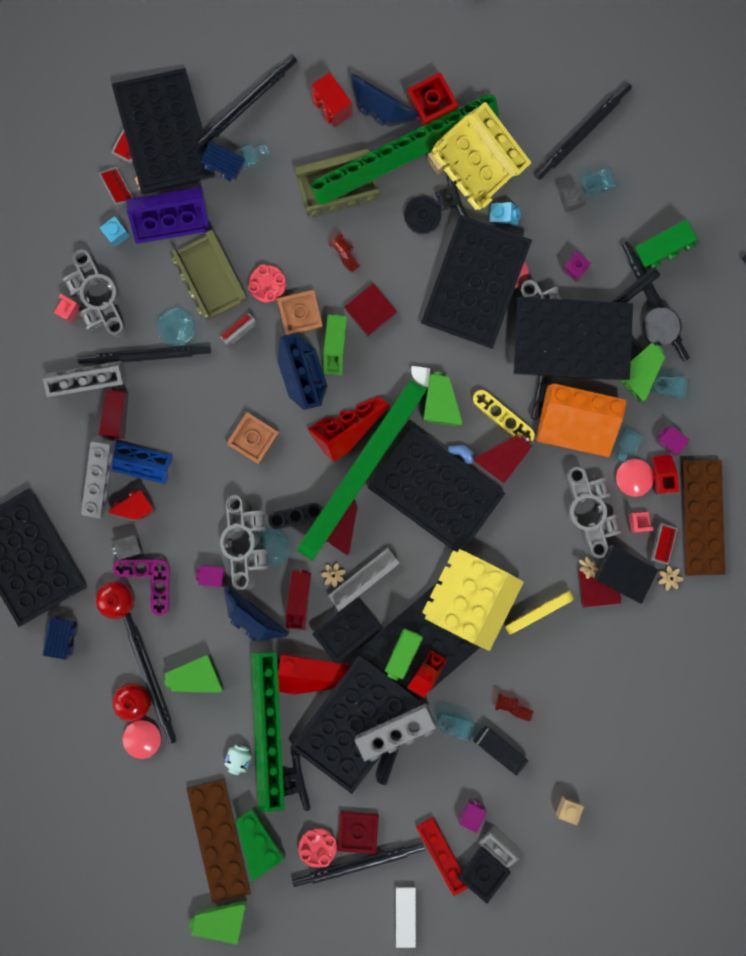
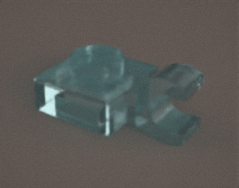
(251, 154)
(629, 443)

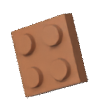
(300, 312)
(252, 438)

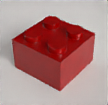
(331, 99)
(431, 99)

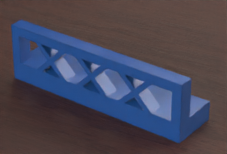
(141, 468)

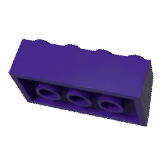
(168, 215)

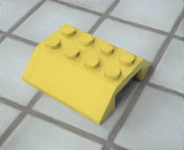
(480, 155)
(472, 599)

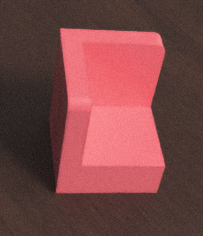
(67, 308)
(639, 522)

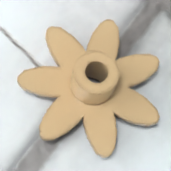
(588, 567)
(328, 575)
(666, 578)

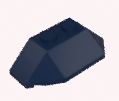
(379, 104)
(301, 371)
(251, 618)

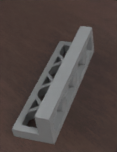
(363, 579)

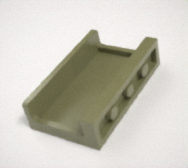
(308, 173)
(209, 276)

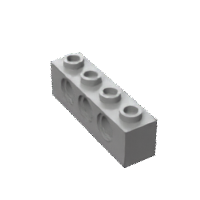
(84, 378)
(98, 477)
(420, 715)

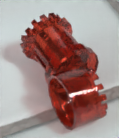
(344, 250)
(510, 705)

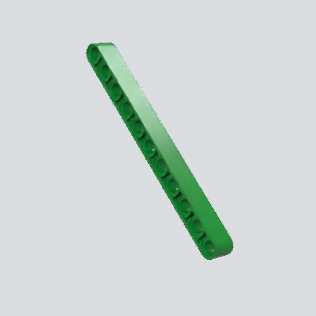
(392, 154)
(361, 470)

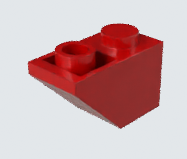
(665, 474)
(134, 507)
(427, 673)

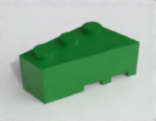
(667, 244)
(258, 844)

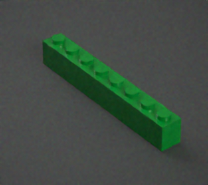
(267, 731)

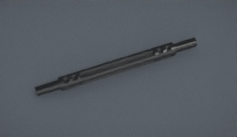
(247, 101)
(583, 131)
(651, 293)
(144, 354)
(149, 679)
(358, 865)

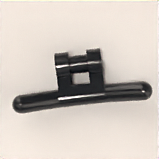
(456, 202)
(539, 398)
(300, 785)

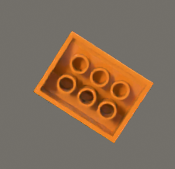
(580, 420)

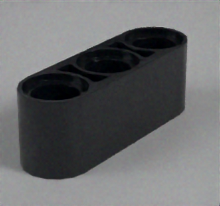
(286, 516)
(500, 750)

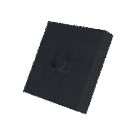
(483, 875)

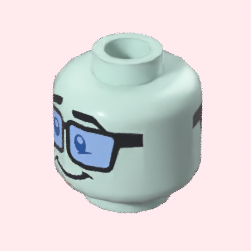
(238, 759)

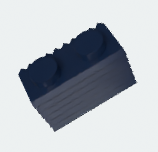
(223, 161)
(59, 638)

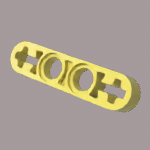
(505, 414)
(539, 612)

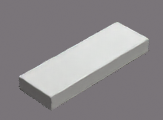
(405, 917)

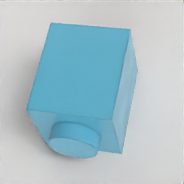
(114, 231)

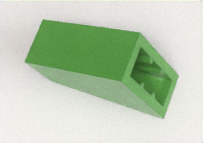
(335, 344)
(644, 371)
(441, 402)
(403, 654)
(195, 677)
(220, 922)

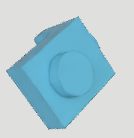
(504, 213)

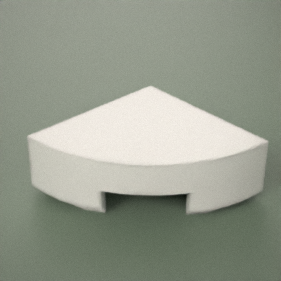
(421, 375)

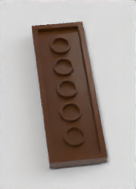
(703, 517)
(218, 840)

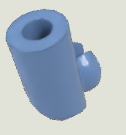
(464, 451)

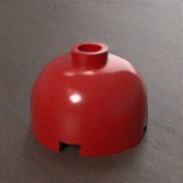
(115, 600)
(131, 702)

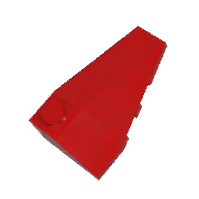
(342, 432)
(307, 674)

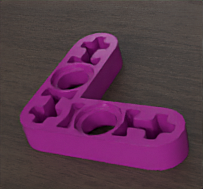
(150, 572)

